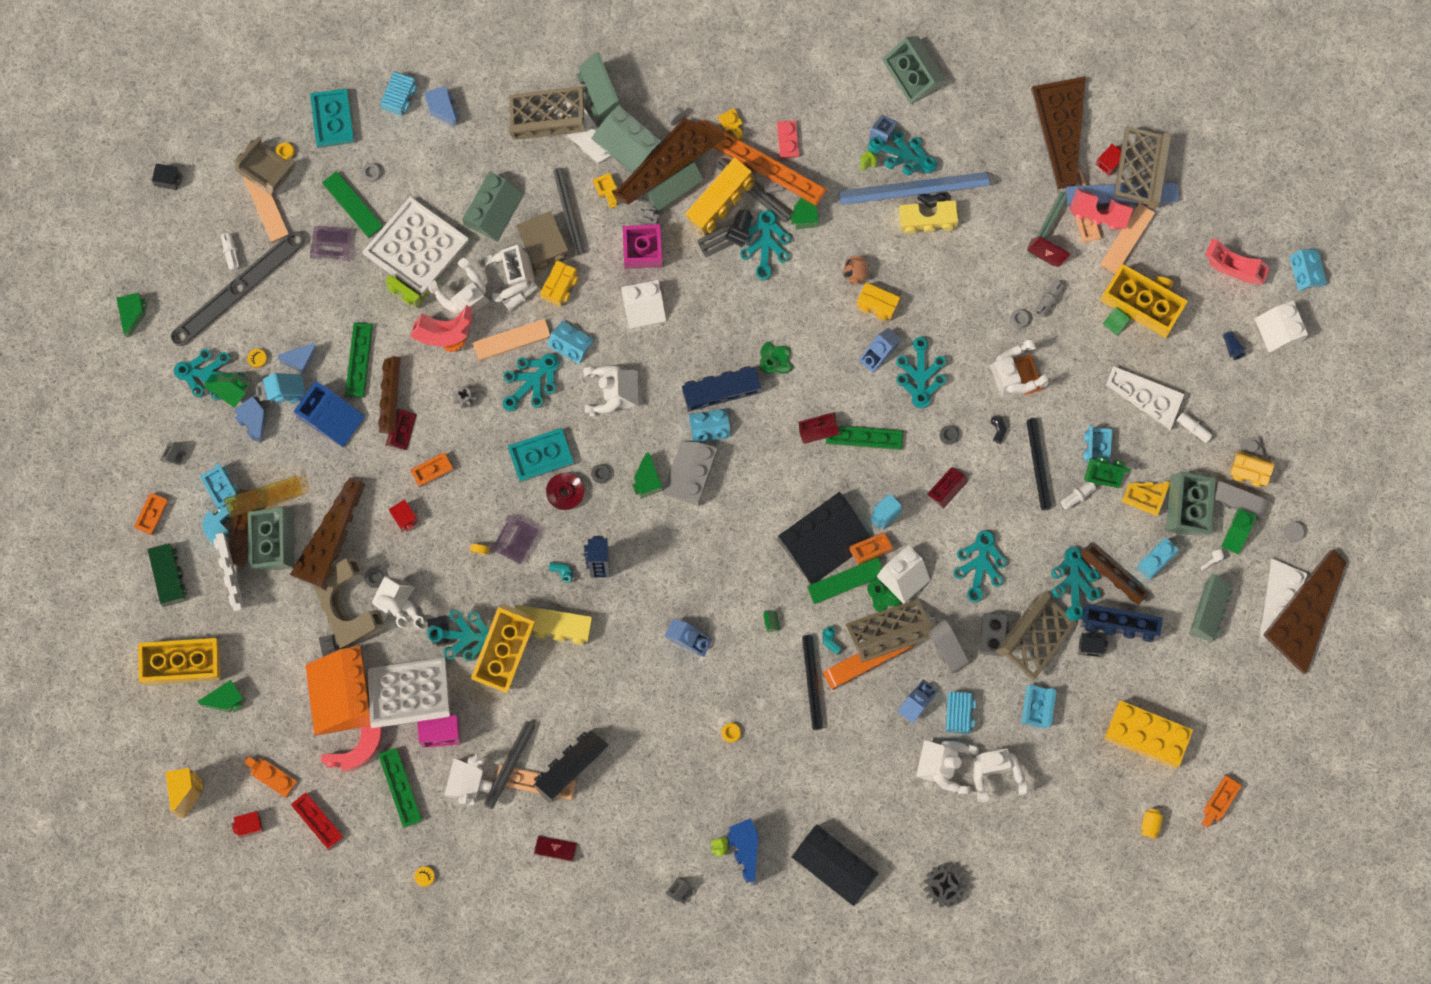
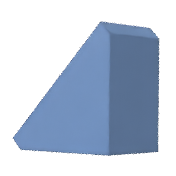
(883, 128)
(299, 358)

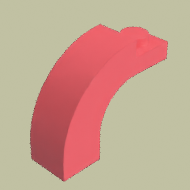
(1236, 266)
(442, 332)
(360, 755)

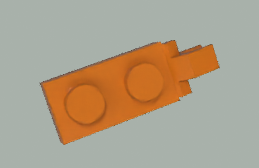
(271, 776)
(1220, 800)

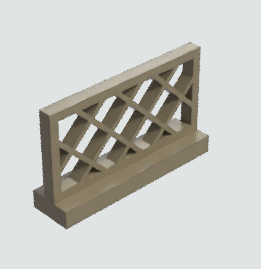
(547, 125)
(1158, 166)
(1022, 628)
(893, 639)

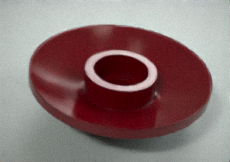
(562, 482)

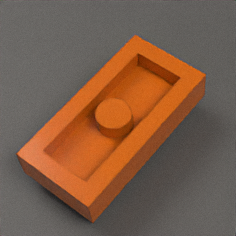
(431, 469)
(151, 514)
(871, 548)

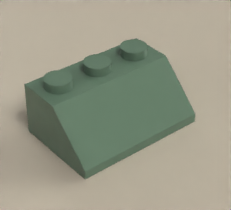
(914, 69)
(598, 87)
(625, 139)
(674, 186)
(492, 206)
(1190, 504)
(271, 539)
(1211, 608)

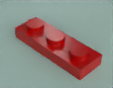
(317, 821)

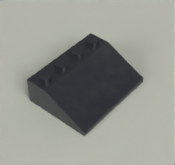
(823, 538)

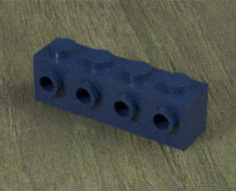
(721, 388)
(597, 557)
(1121, 622)

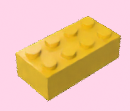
(720, 196)
(1143, 300)
(504, 648)
(179, 661)
(1148, 734)

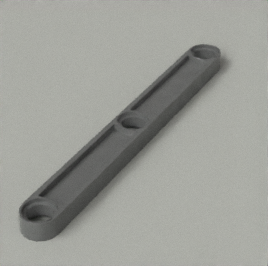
(226, 297)

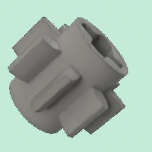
(648, 216)
(260, 393)
(467, 400)

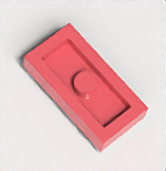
(787, 139)

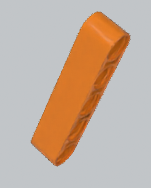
(852, 666)

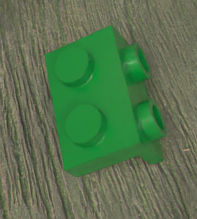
(1105, 473)

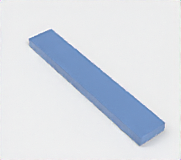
(1106, 193)

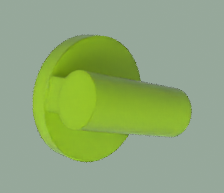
(867, 160)
(720, 846)

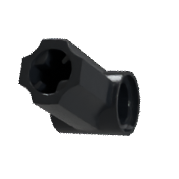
(738, 231)

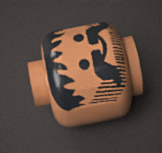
(856, 269)

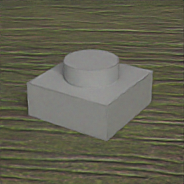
(770, 186)
(1251, 446)

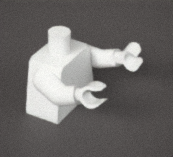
(517, 270)
(471, 295)
(1006, 373)
(619, 388)
(393, 598)
(940, 761)
(996, 763)
(467, 780)

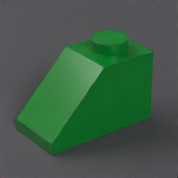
(804, 215)
(131, 312)
(228, 387)
(646, 478)
(1238, 531)
(224, 698)

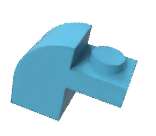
(214, 524)

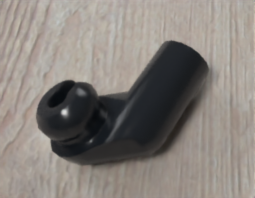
(931, 201)
(1001, 428)

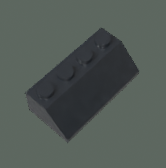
(570, 765)
(835, 865)

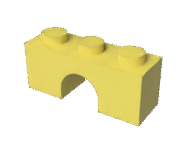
(913, 220)

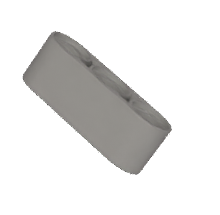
(1235, 498)
(948, 646)

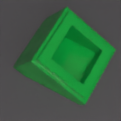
(1116, 321)
(771, 621)

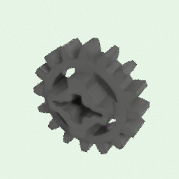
(954, 888)

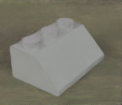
(690, 472)

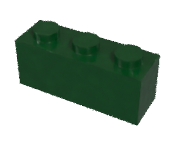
(167, 574)

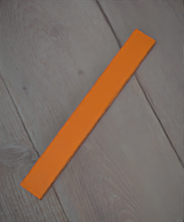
(769, 167)

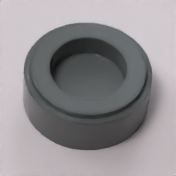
(949, 435)
(600, 473)
(374, 578)

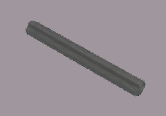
(761, 197)
(568, 211)
(509, 765)

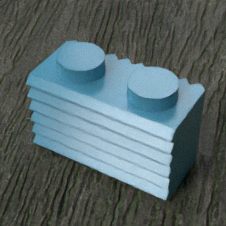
(398, 93)
(284, 388)
(886, 512)
(1157, 558)
(959, 713)

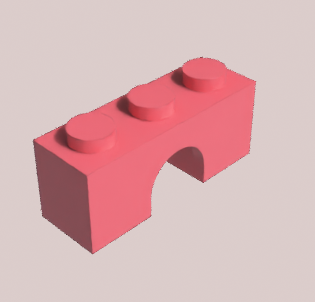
(1115, 215)

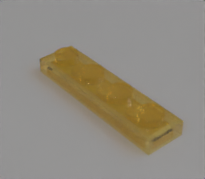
(263, 496)

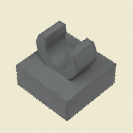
(170, 454)
(328, 645)
(678, 890)

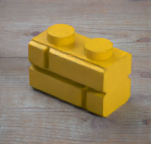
(559, 283)
(877, 301)
(1251, 468)

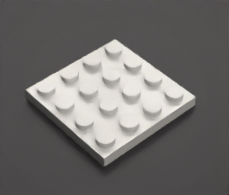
(415, 246)
(408, 692)

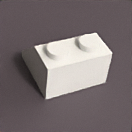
(643, 304)
(1281, 326)
(905, 574)

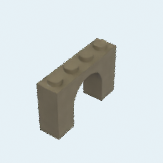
(347, 631)

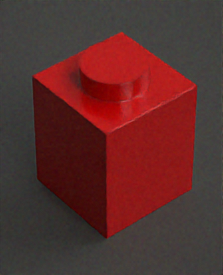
(1109, 159)
(403, 516)
(247, 824)

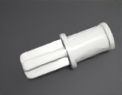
(230, 251)
(518, 298)
(1194, 427)
(1078, 495)

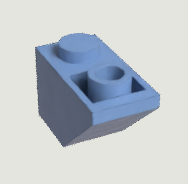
(440, 105)
(880, 349)
(253, 417)
(688, 637)
(917, 701)

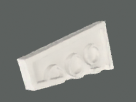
(583, 139)
(1152, 398)
(230, 577)
(1281, 587)

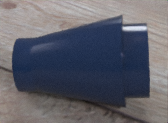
(1234, 346)

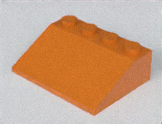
(338, 691)

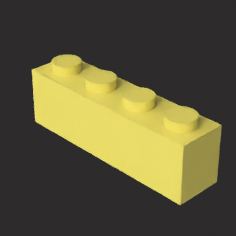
(559, 625)

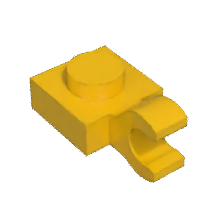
(731, 122)
(605, 188)

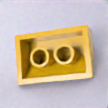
(183, 790)

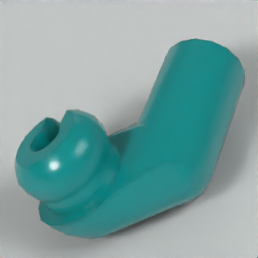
(564, 571)
(829, 640)

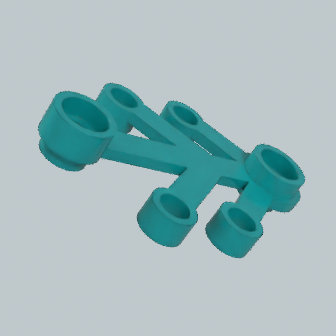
(924, 163)
(765, 242)
(204, 373)
(920, 375)
(532, 379)
(981, 563)
(1075, 580)
(466, 635)

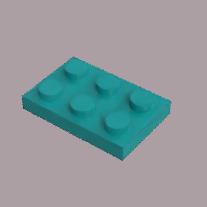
(332, 118)
(540, 455)

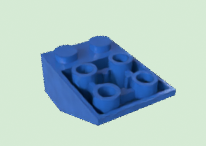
(328, 414)
(745, 839)

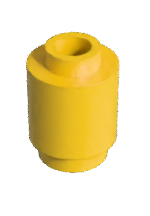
(1151, 823)

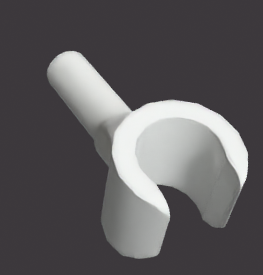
(1217, 556)

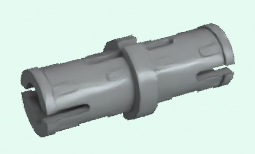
(1049, 298)

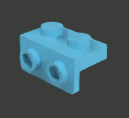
(1308, 269)
(570, 342)
(709, 425)
(1098, 443)
(219, 485)
(1038, 706)

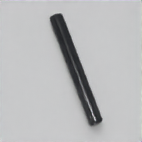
(1038, 463)
(812, 682)

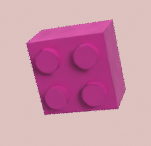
(642, 246)
(439, 732)

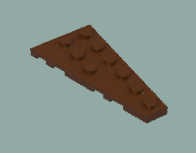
(1060, 118)
(677, 150)
(328, 539)
(1303, 618)

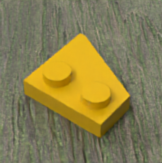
(1146, 496)

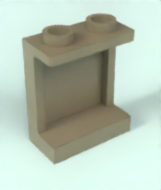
(263, 166)
(542, 240)

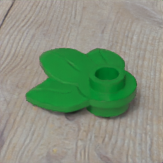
(777, 356)
(883, 598)

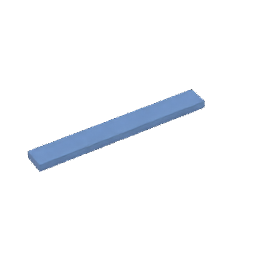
(913, 188)

